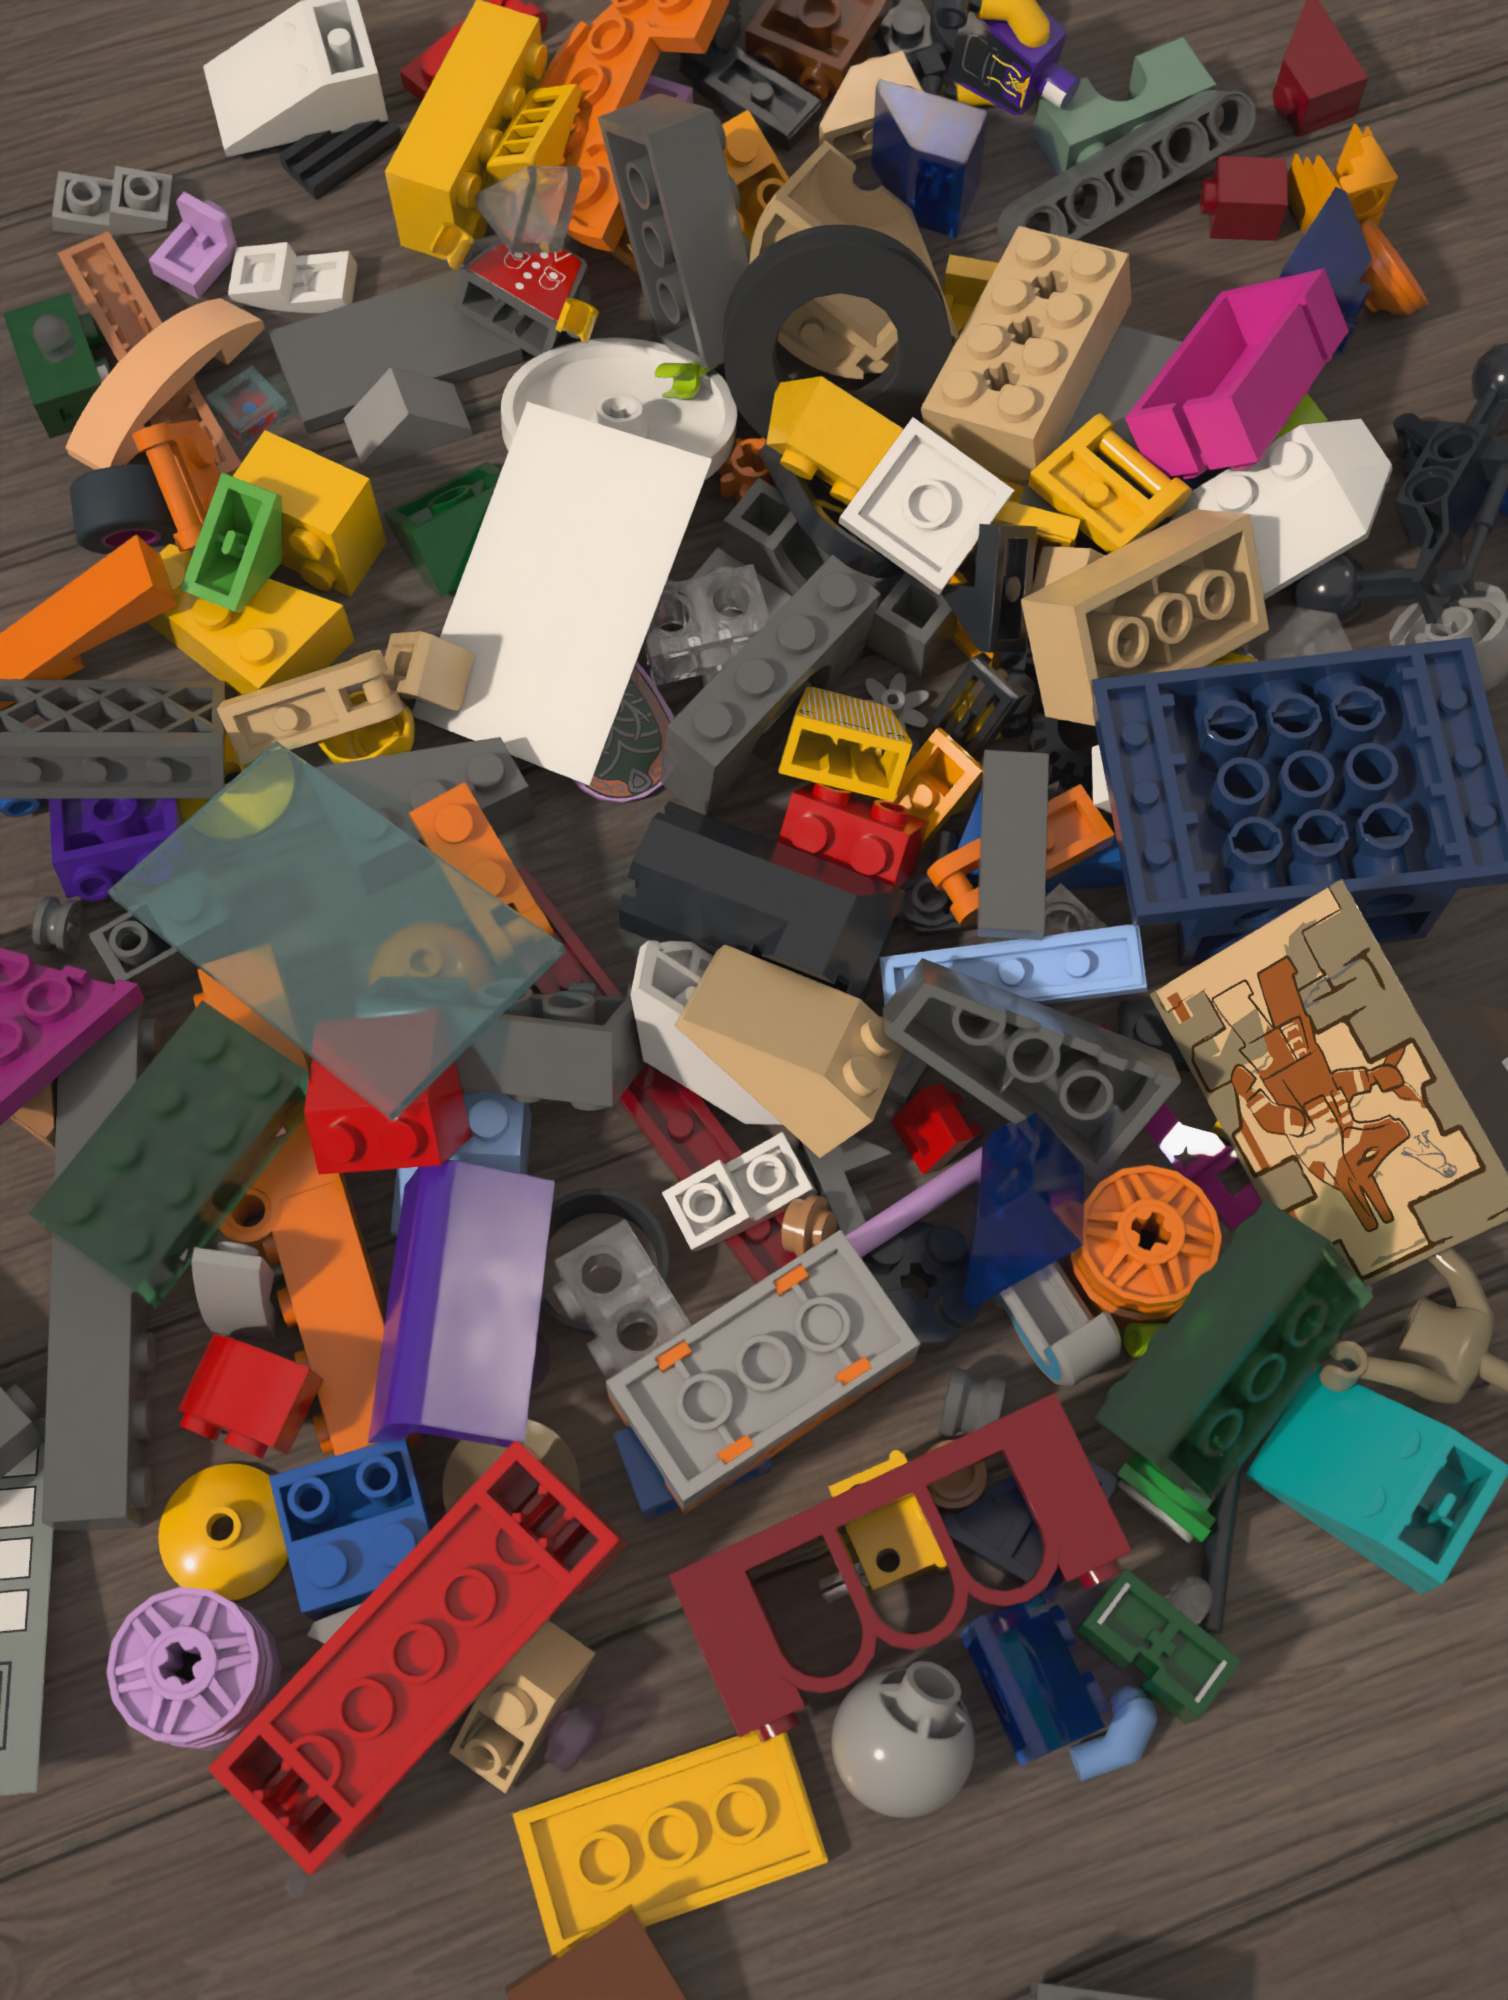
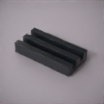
(320, 148)
(995, 685)

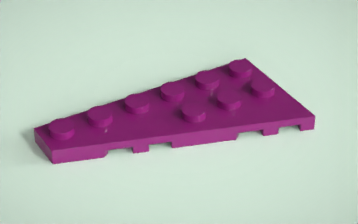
(50, 1022)

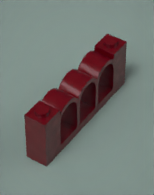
(737, 1632)

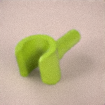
(685, 378)

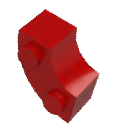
(248, 1395)

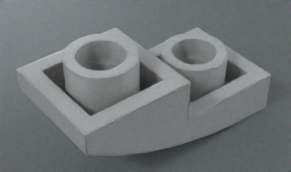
(127, 205)
(235, 1291)

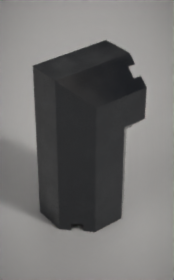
(761, 897)

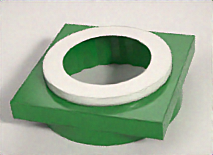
(1164, 1500)

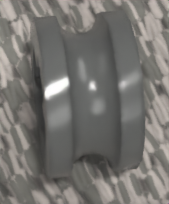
(58, 925)

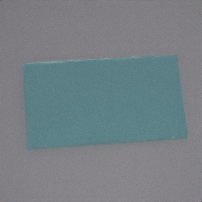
(337, 928)

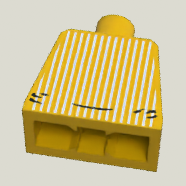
(841, 744)

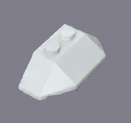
(1304, 497)
(660, 990)

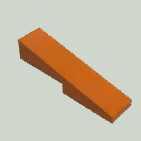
(88, 611)

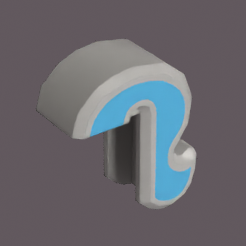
(1059, 1327)

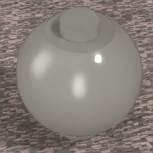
(904, 1740)

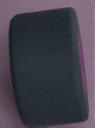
(118, 504)

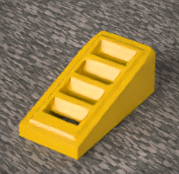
(536, 142)

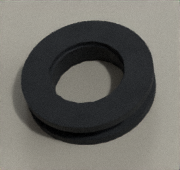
(828, 263)

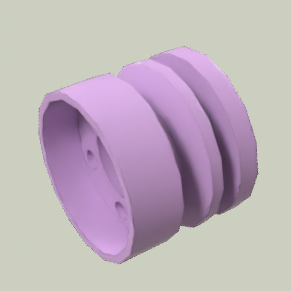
(230, 1683)

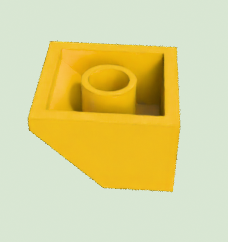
(828, 435)

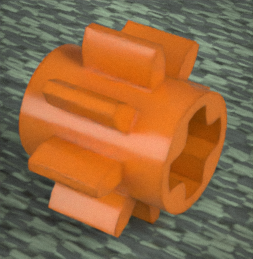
(743, 469)

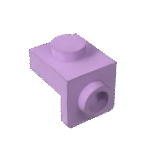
(196, 248)

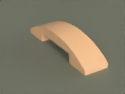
(153, 375)

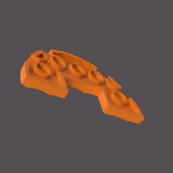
(611, 68)

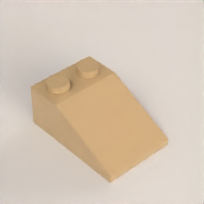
(793, 1046)

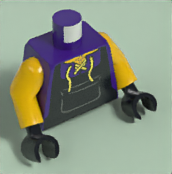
(1003, 55)

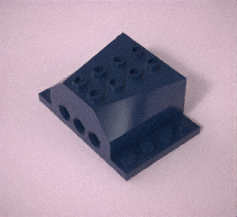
(1299, 772)

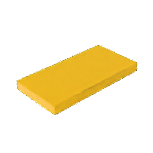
(670, 1836)

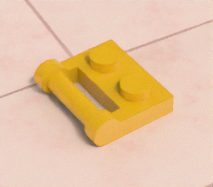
(1089, 490)

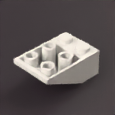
(296, 78)

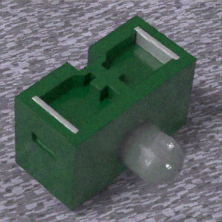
(57, 359)
(1162, 1640)

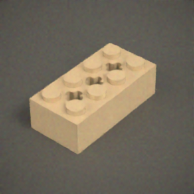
(1029, 351)
(1147, 609)

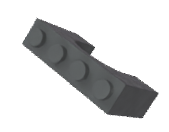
(809, 638)

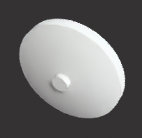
(616, 387)

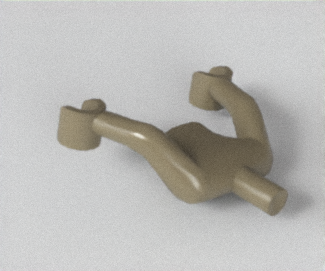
(1438, 1347)

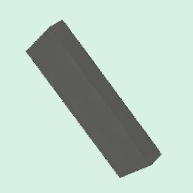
(1013, 845)

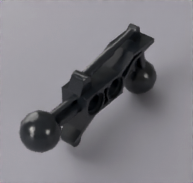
(1448, 478)

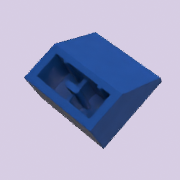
(350, 1523)

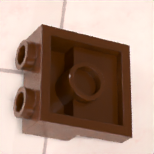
(814, 39)

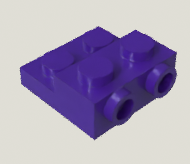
(105, 839)

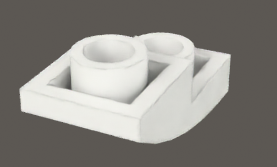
(739, 1194)

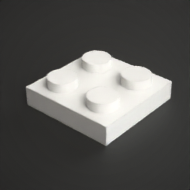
(925, 505)

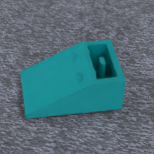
(1379, 1479)

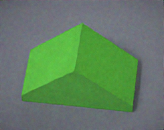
(236, 544)

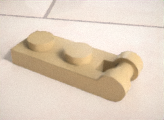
(309, 707)

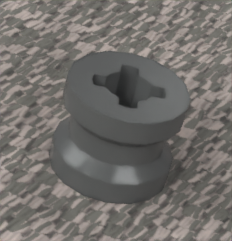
(970, 1403)

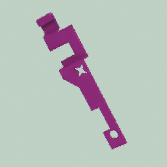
(1211, 1158)

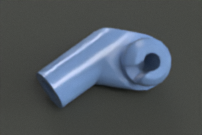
(1125, 1739)

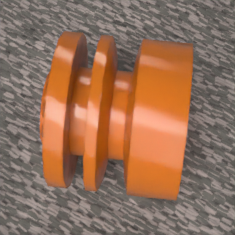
(1120, 1275)

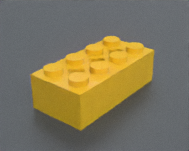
(461, 122)

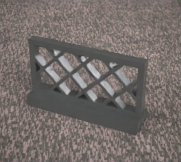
(120, 758)

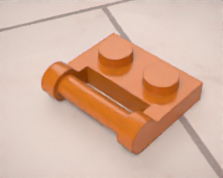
(185, 471)

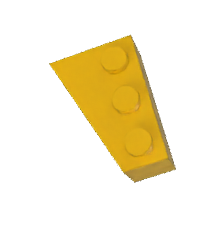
(268, 642)

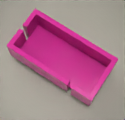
(1238, 375)

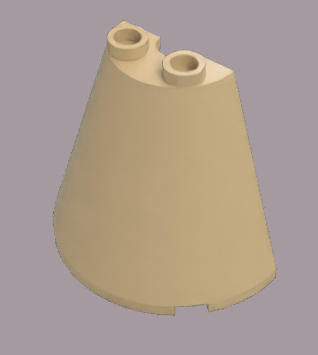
(840, 330)

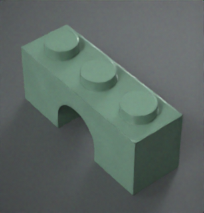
(1093, 122)

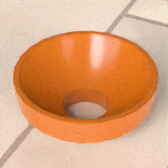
(1391, 281)

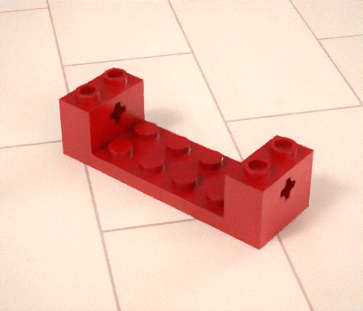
(415, 1657)

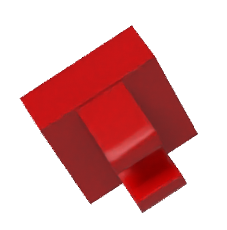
(934, 1127)

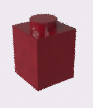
(1245, 198)

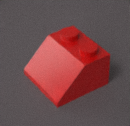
(357, 1137)

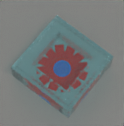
(248, 405)

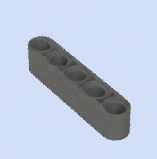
(1150, 166)

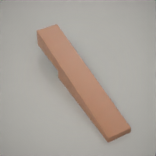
(124, 319)

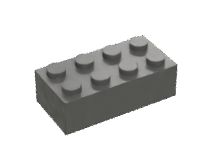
(679, 218)

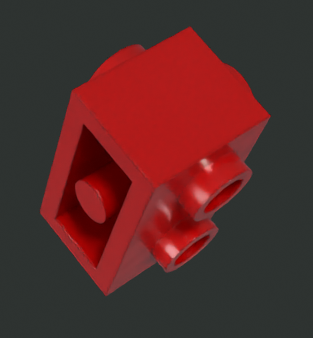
(854, 832)

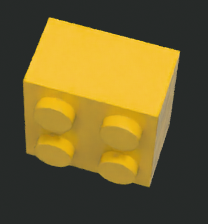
(327, 513)

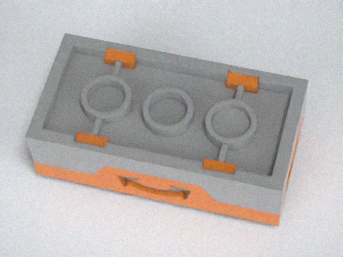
(763, 1370)

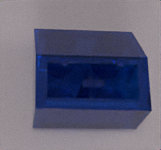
(928, 153)

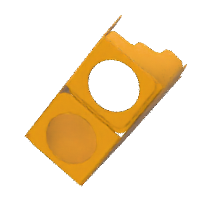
(1360, 172)

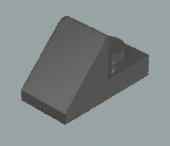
(839, 1170)

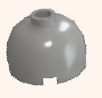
(1476, 615)

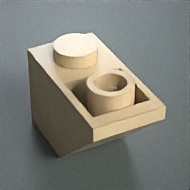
(520, 1704)

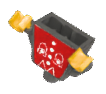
(520, 294)

